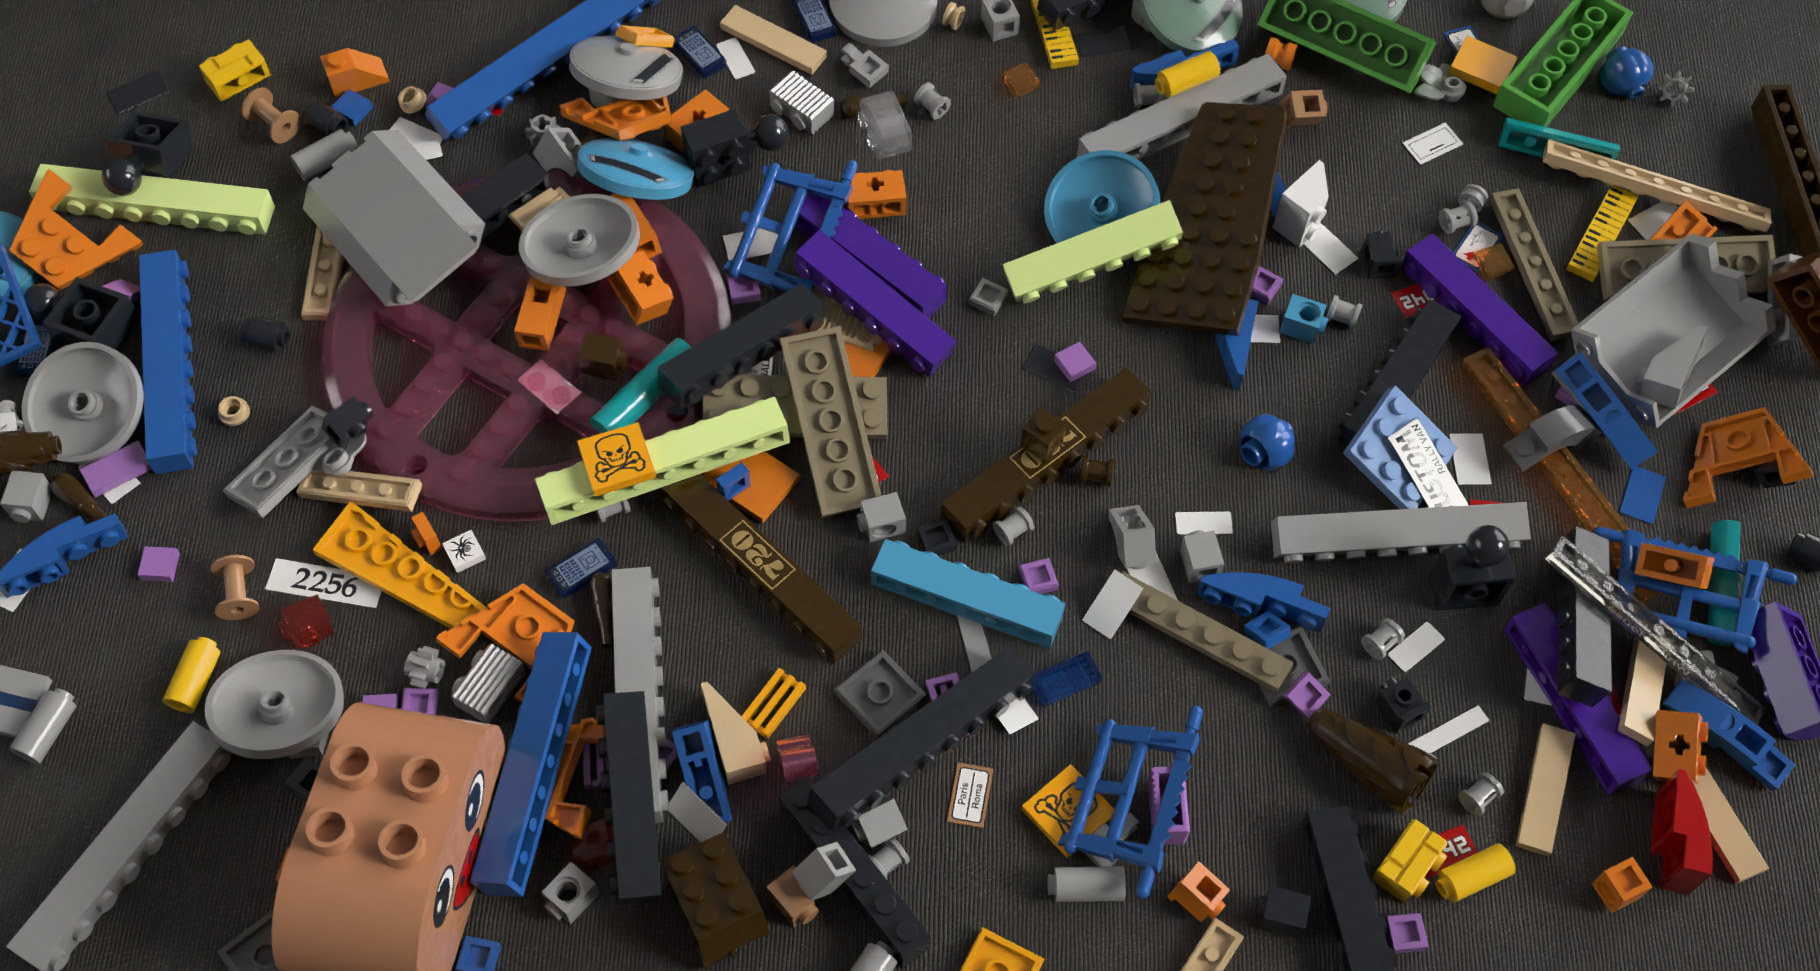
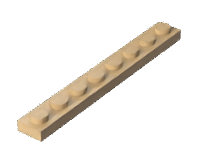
(1656, 185)

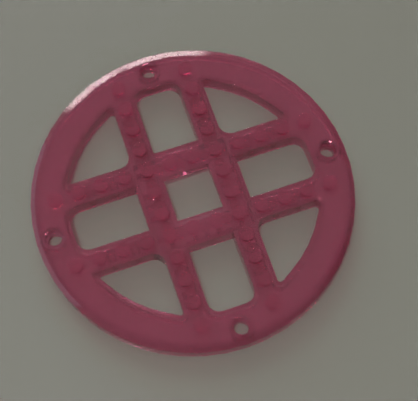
(473, 480)

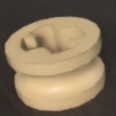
(953, 16)

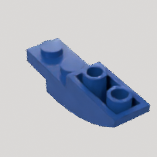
(1147, 72)
(1606, 410)
(47, 555)
(1251, 591)
(1733, 734)

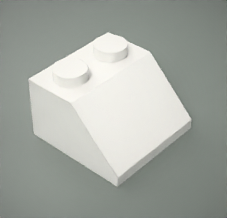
(1303, 206)

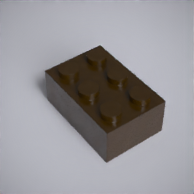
(715, 897)

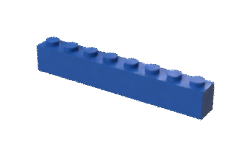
(166, 362)
(531, 765)

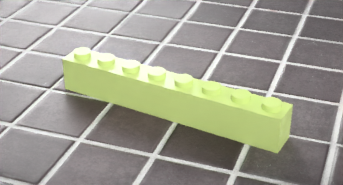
(165, 201)
(674, 458)

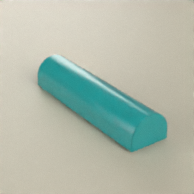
(1533, 138)
(638, 394)
(1726, 540)

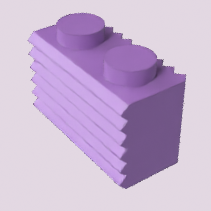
(1156, 786)

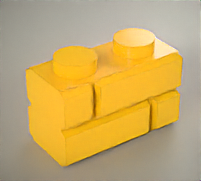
(234, 70)
(1410, 861)

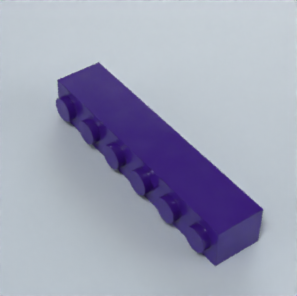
(877, 254)
(873, 303)
(1482, 310)
(1609, 753)

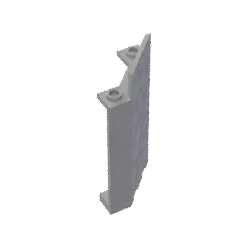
(393, 218)
(1660, 308)

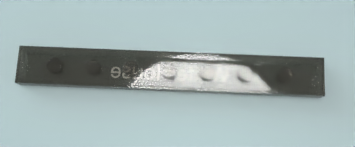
(1650, 628)

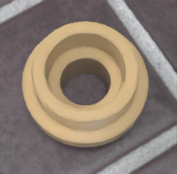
(411, 99)
(230, 405)

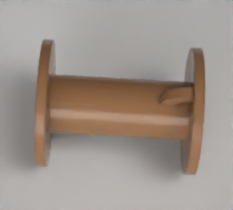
(259, 105)
(236, 605)

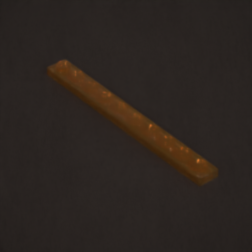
(1560, 466)

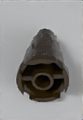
(25, 449)
(1380, 761)

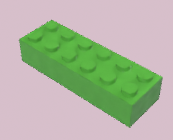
(1352, 38)
(1562, 60)

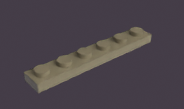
(1534, 264)
(1210, 637)

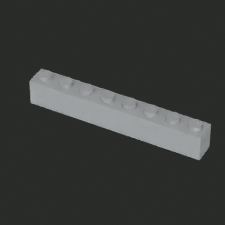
(1173, 118)
(1392, 530)
(636, 660)
(120, 850)

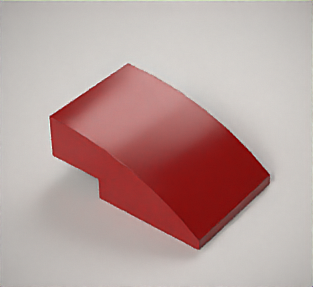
(1681, 835)

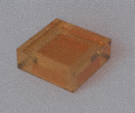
(1021, 79)
(1493, 261)

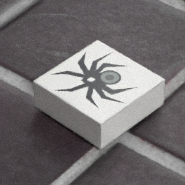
(464, 551)

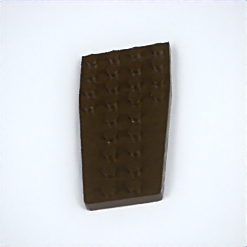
(1223, 208)

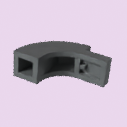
(1551, 432)

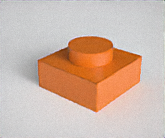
(424, 534)

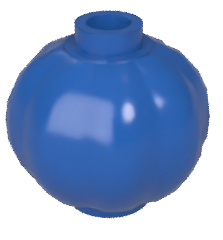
(1626, 72)
(1267, 438)

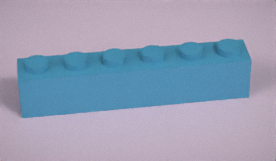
(967, 593)

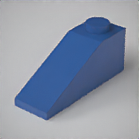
(1236, 348)
(702, 765)

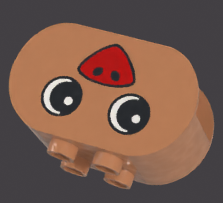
(387, 844)

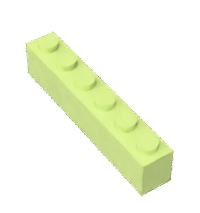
(1093, 251)

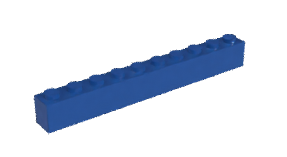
(526, 64)

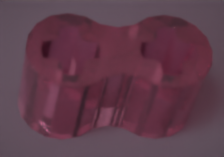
(797, 757)

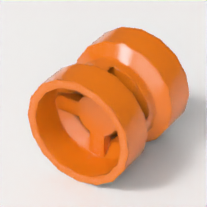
(1281, 53)

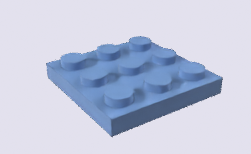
(1376, 455)

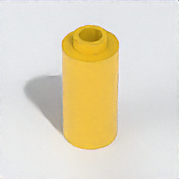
(1187, 74)
(192, 675)
(1475, 873)

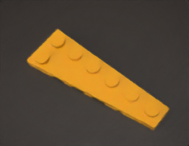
(382, 560)

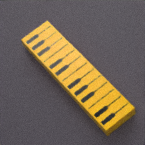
(1057, 44)
(1603, 227)

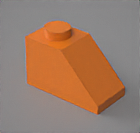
(353, 71)
(1674, 565)

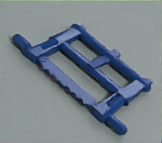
(804, 184)
(1746, 607)
(1111, 847)

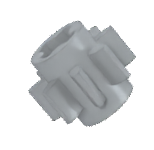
(1668, 93)
(538, 127)
(424, 667)

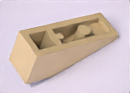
(736, 740)

